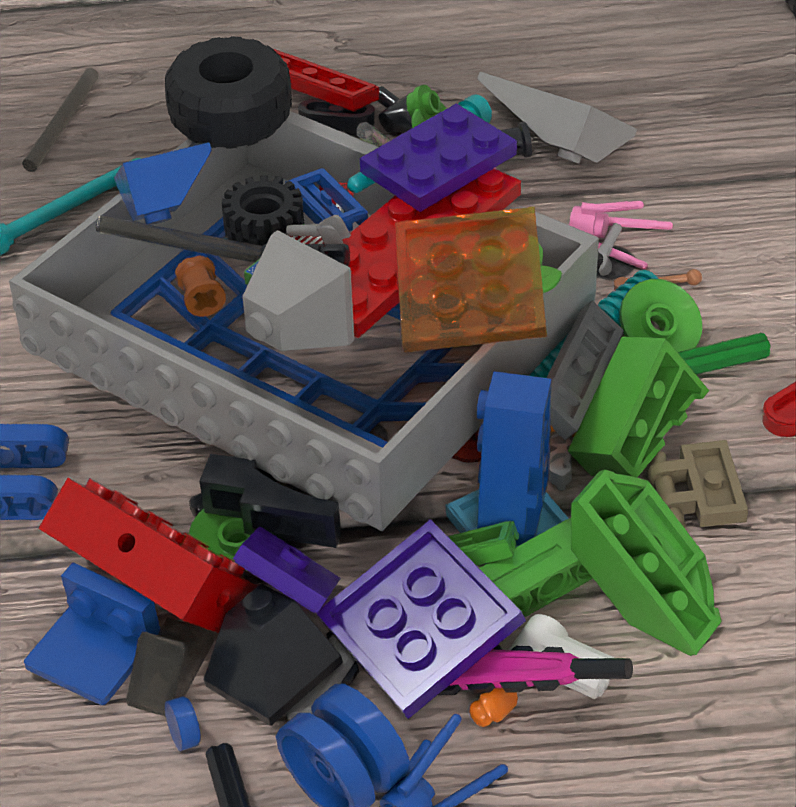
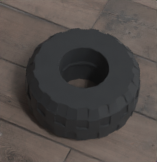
(228, 92)

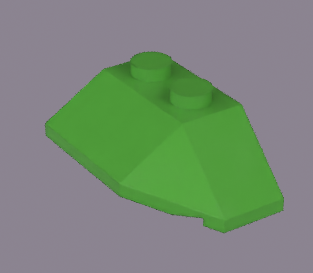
(644, 560)

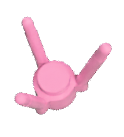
(595, 221)

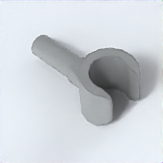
(330, 229)
(606, 248)

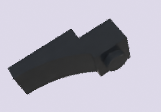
(239, 490)

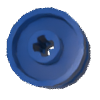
(343, 750)

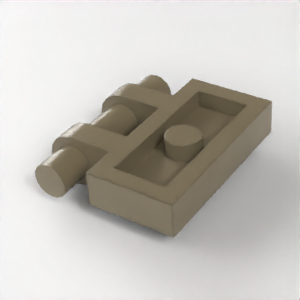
(711, 481)

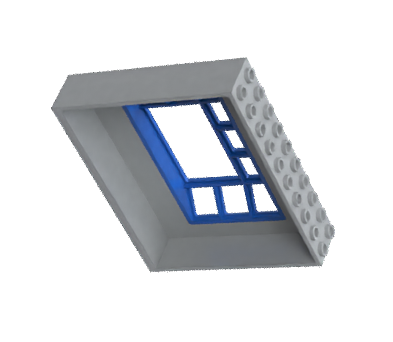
(81, 300)

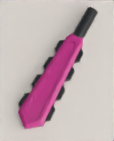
(545, 670)

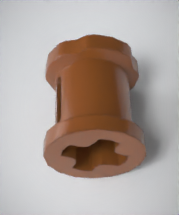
(202, 293)

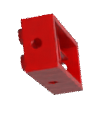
(146, 553)

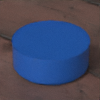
(182, 723)

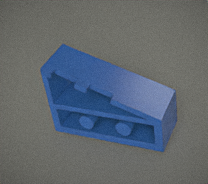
(514, 451)

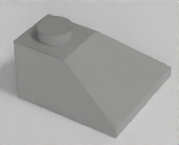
(299, 297)

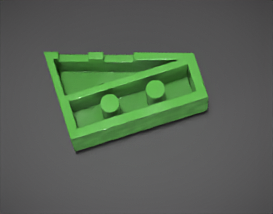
(635, 407)

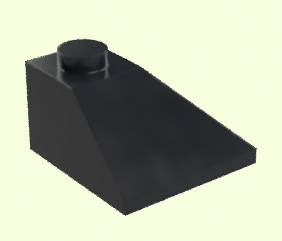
(268, 655)

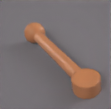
(692, 277)

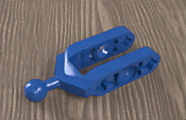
(30, 493)

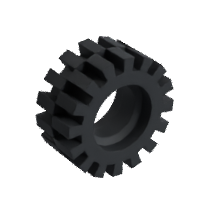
(261, 209)

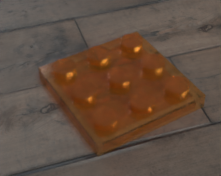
(470, 280)

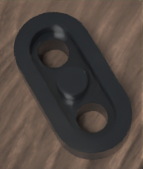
(336, 116)

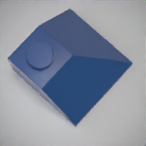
(160, 182)

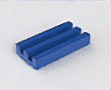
(319, 204)

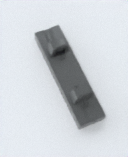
(581, 367)

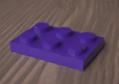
(438, 157)

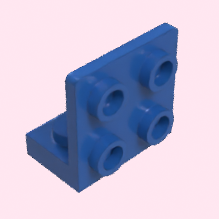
(95, 638)

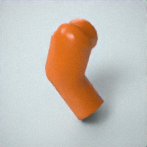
(492, 706)

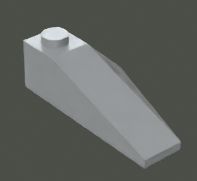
(561, 122)

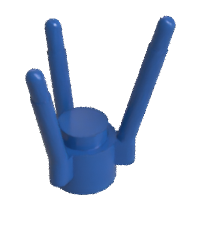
(417, 792)

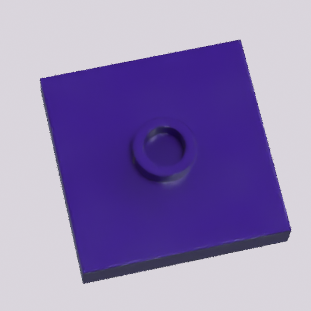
(286, 569)

